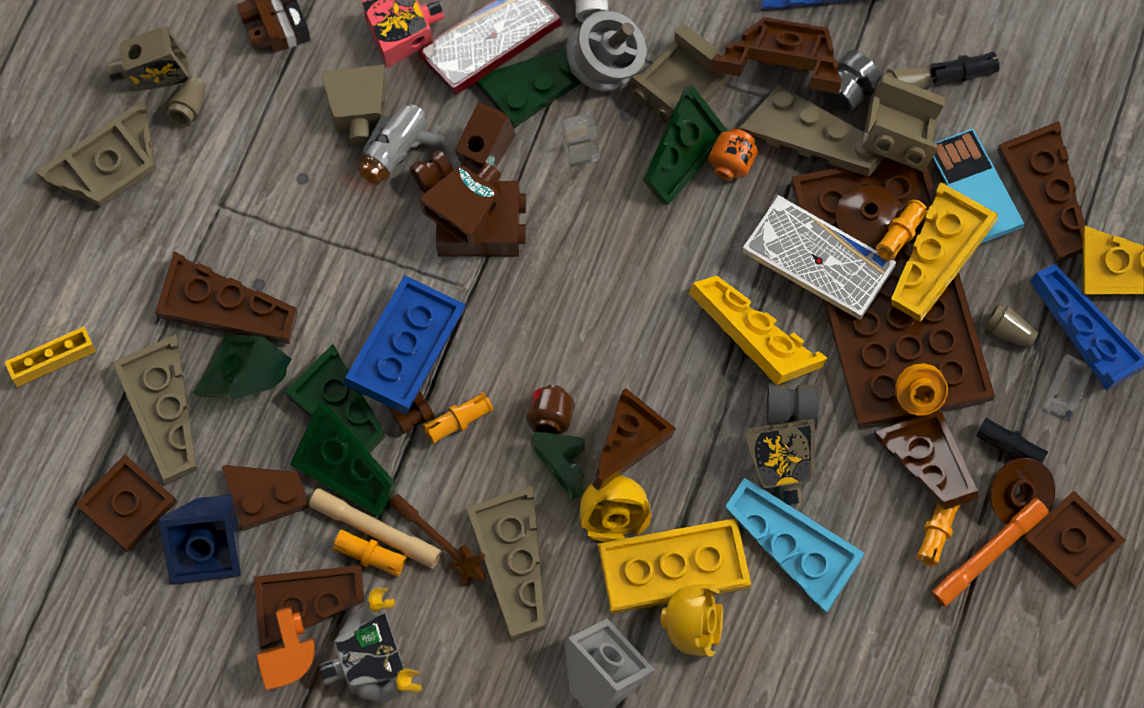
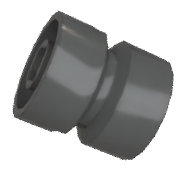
(858, 78)
(791, 405)

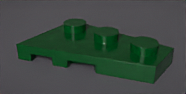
(324, 383)
(342, 463)

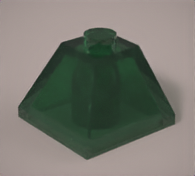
(243, 368)

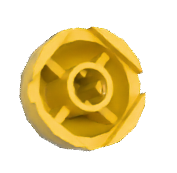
(615, 510)
(694, 619)

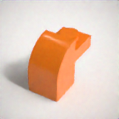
(290, 661)

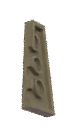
(812, 131)
(159, 401)
(509, 539)

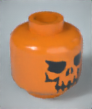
(733, 154)

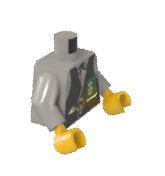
(370, 655)

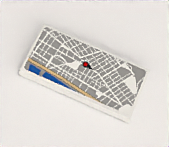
(818, 257)

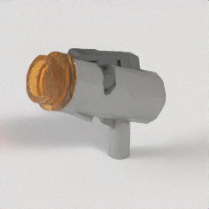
(392, 140)

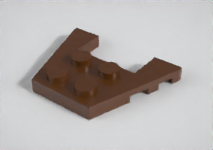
(786, 44)

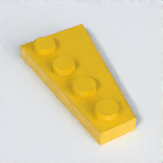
(946, 242)
(755, 332)

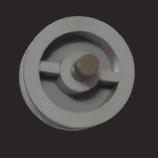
(606, 51)

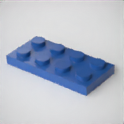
(404, 344)

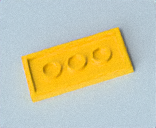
(653, 566)

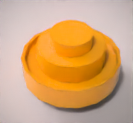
(921, 389)

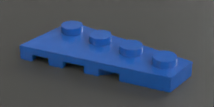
(1092, 333)

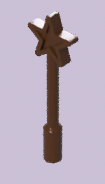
(465, 562)

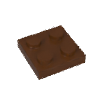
(126, 503)
(1074, 540)

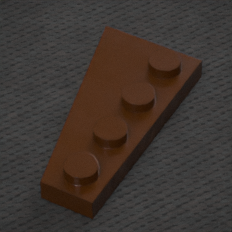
(1044, 180)
(212, 301)

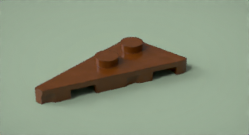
(631, 437)

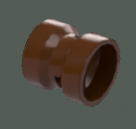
(430, 172)

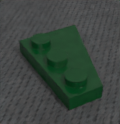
(529, 85)
(683, 146)

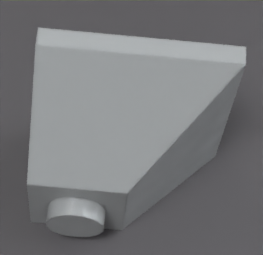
(603, 666)

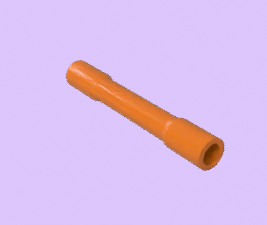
(1019, 525)

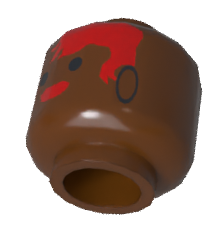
(550, 410)

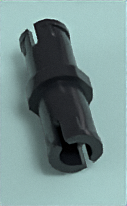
(964, 68)
(1010, 442)

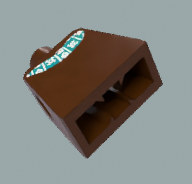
(484, 138)
(463, 202)

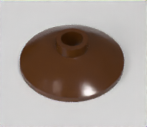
(858, 224)
(1034, 482)

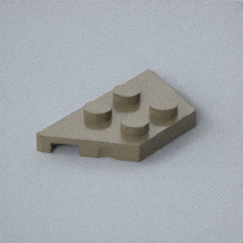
(106, 160)

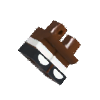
(281, 25)

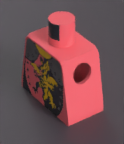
(400, 26)

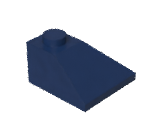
(201, 540)

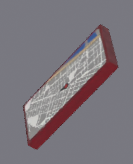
(487, 40)

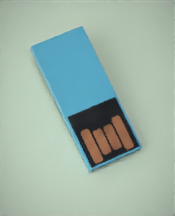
(968, 170)

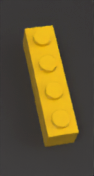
(50, 356)

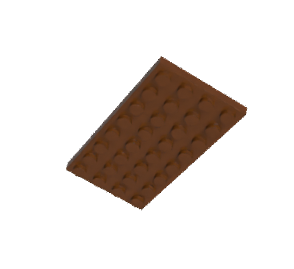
(886, 338)

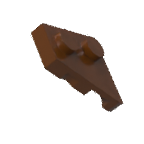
(264, 494)

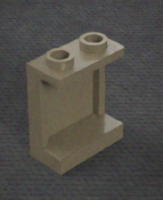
(681, 64)
(902, 122)

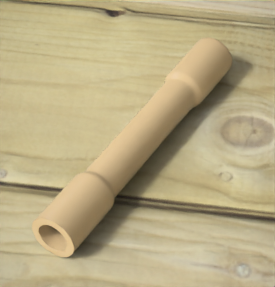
(341, 511)

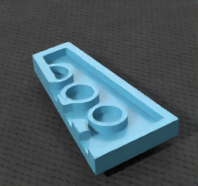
(801, 547)

